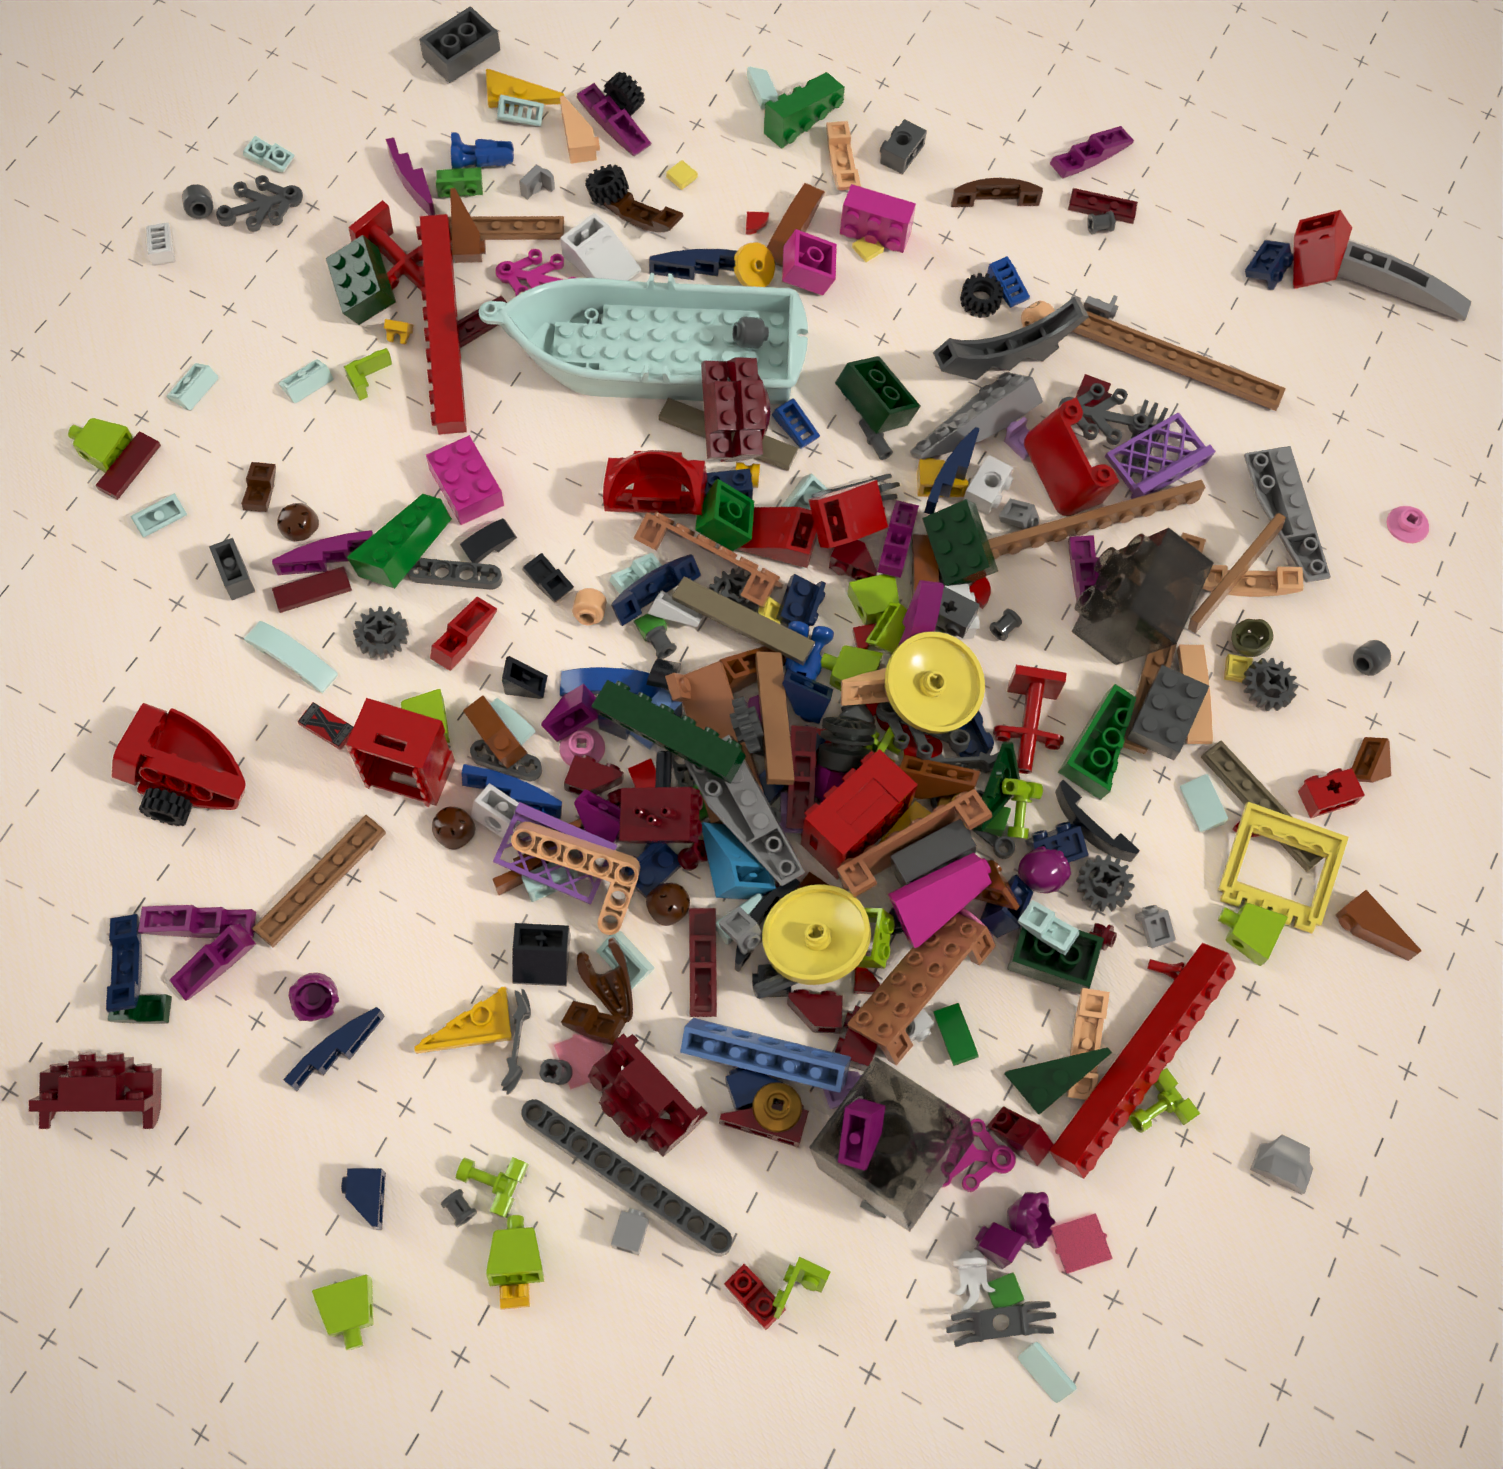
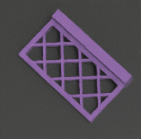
(1166, 475)
(528, 814)

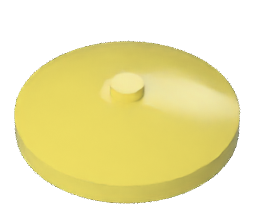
(934, 682)
(816, 934)

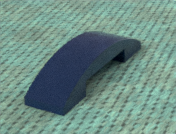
(646, 589)
(126, 963)

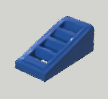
(1005, 268)
(793, 407)

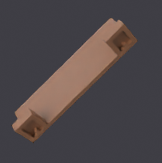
(758, 585)
(709, 703)
(859, 872)
(916, 982)

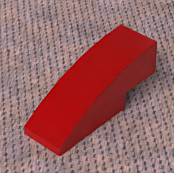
(462, 633)

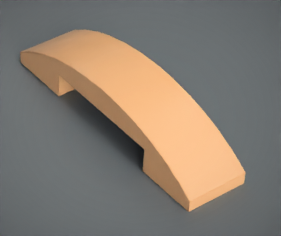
(841, 155)
(1259, 583)
(1087, 1035)

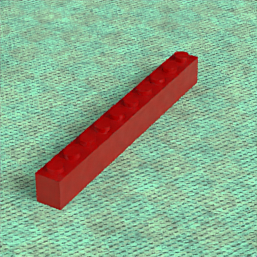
(442, 325)
(1142, 1060)

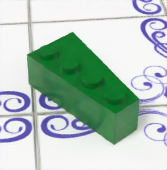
(802, 109)
(401, 542)
(1097, 749)

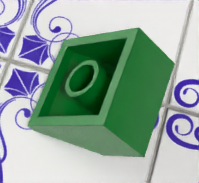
(726, 516)

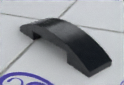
(1092, 832)
(761, 912)

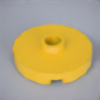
(745, 266)

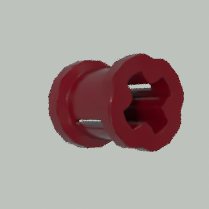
(691, 857)

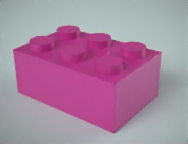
(877, 218)
(465, 480)

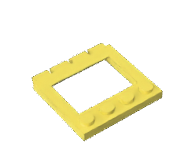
(1293, 833)

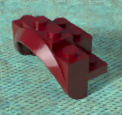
(734, 407)
(99, 1086)
(640, 1096)

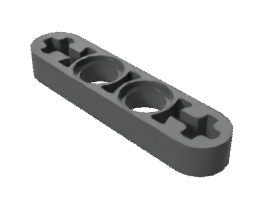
(455, 569)

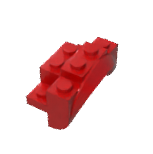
(658, 483)

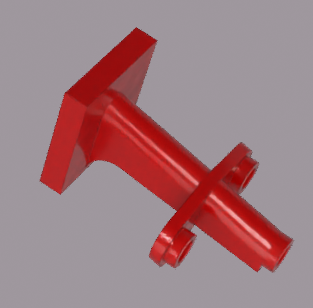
(378, 228)
(1035, 685)

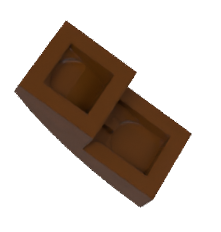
(259, 487)
(591, 1023)

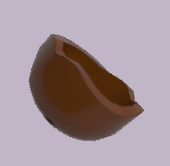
(293, 518)
(449, 821)
(674, 898)

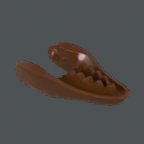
(610, 987)

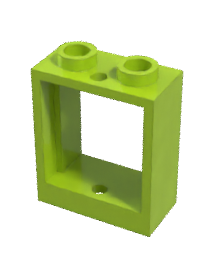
(883, 931)

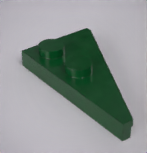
(1004, 767)
(1048, 1081)

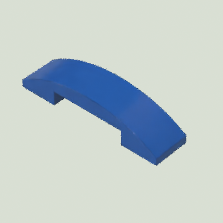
(596, 677)

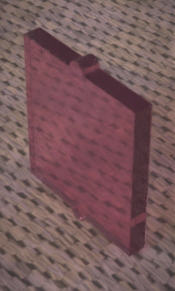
(581, 1055)
(1081, 1243)

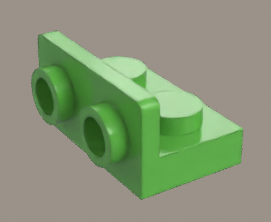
(465, 181)

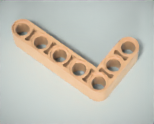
(586, 865)

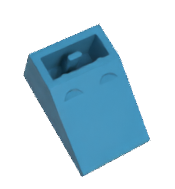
(732, 866)

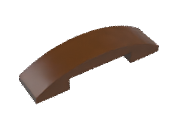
(997, 188)
(644, 215)

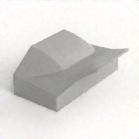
(1284, 1163)

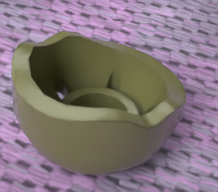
(1249, 643)

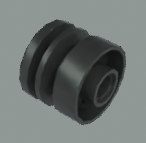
(846, 739)

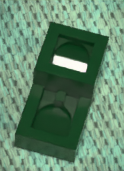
(149, 1010)

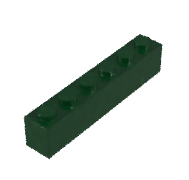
(669, 731)

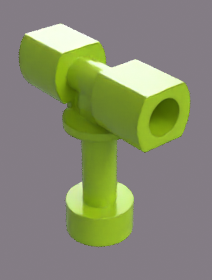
(1022, 793)
(1168, 1100)
(502, 1185)

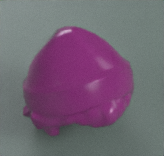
(1044, 870)
(313, 997)
(1031, 1218)

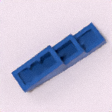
(513, 787)

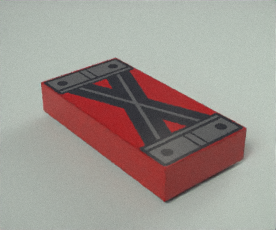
(326, 725)

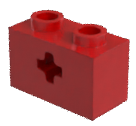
(1330, 792)

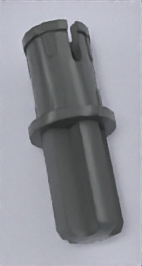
(876, 440)

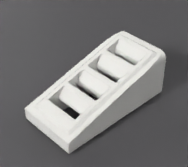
(162, 255)
(669, 609)

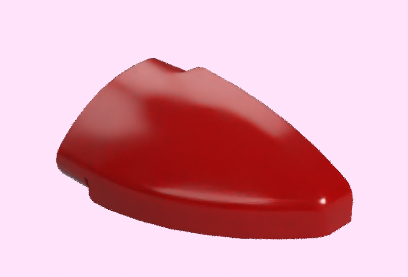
(180, 757)

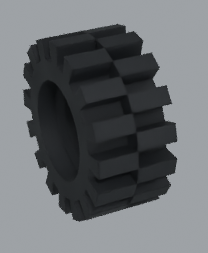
(625, 92)
(607, 184)
(982, 284)
(165, 807)

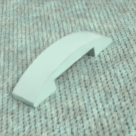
(292, 655)

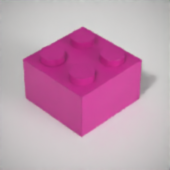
(809, 262)

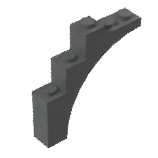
(1034, 341)

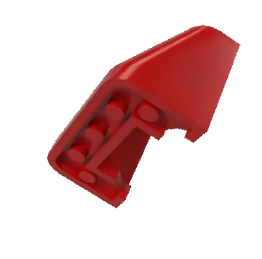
(1063, 464)

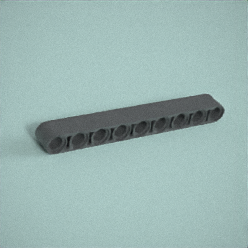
(634, 1188)

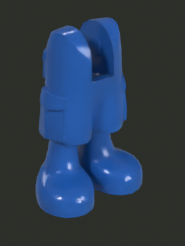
(482, 154)
(812, 666)

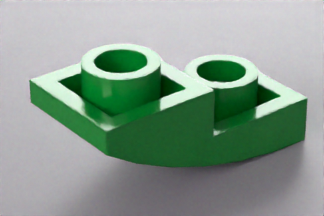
(956, 1034)

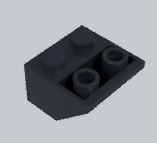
(540, 954)

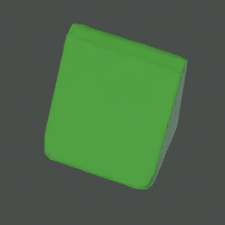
(647, 623)
(999, 822)
(1006, 1291)

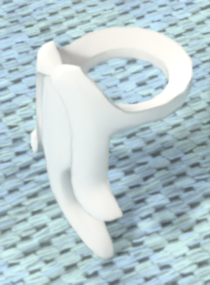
(972, 1273)

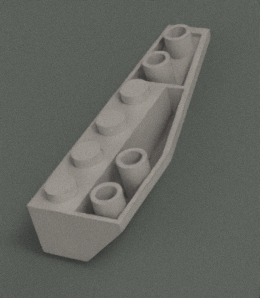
(1400, 279)
(989, 410)
(1281, 491)
(750, 818)

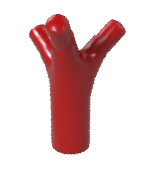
(1165, 968)

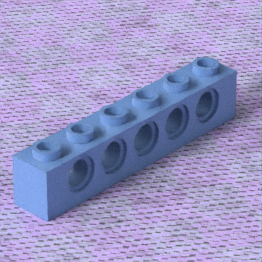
(765, 1054)

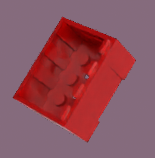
(404, 743)
(857, 811)

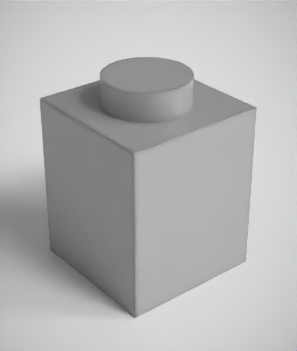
(630, 1231)

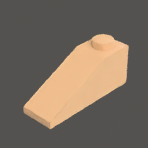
(579, 134)

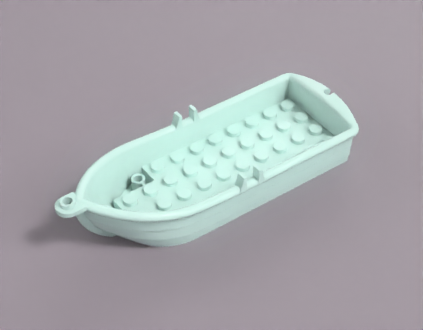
(651, 334)

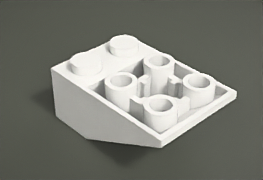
(598, 251)

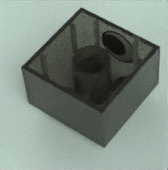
(1141, 596)
(915, 1151)

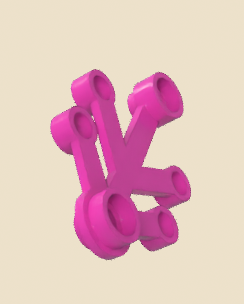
(533, 277)
(989, 1157)

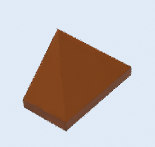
(1373, 760)

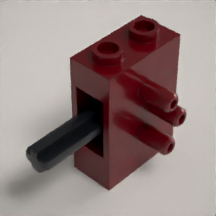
(660, 811)

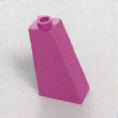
(937, 897)

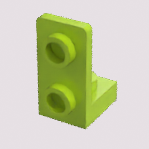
(360, 368)
(805, 1272)

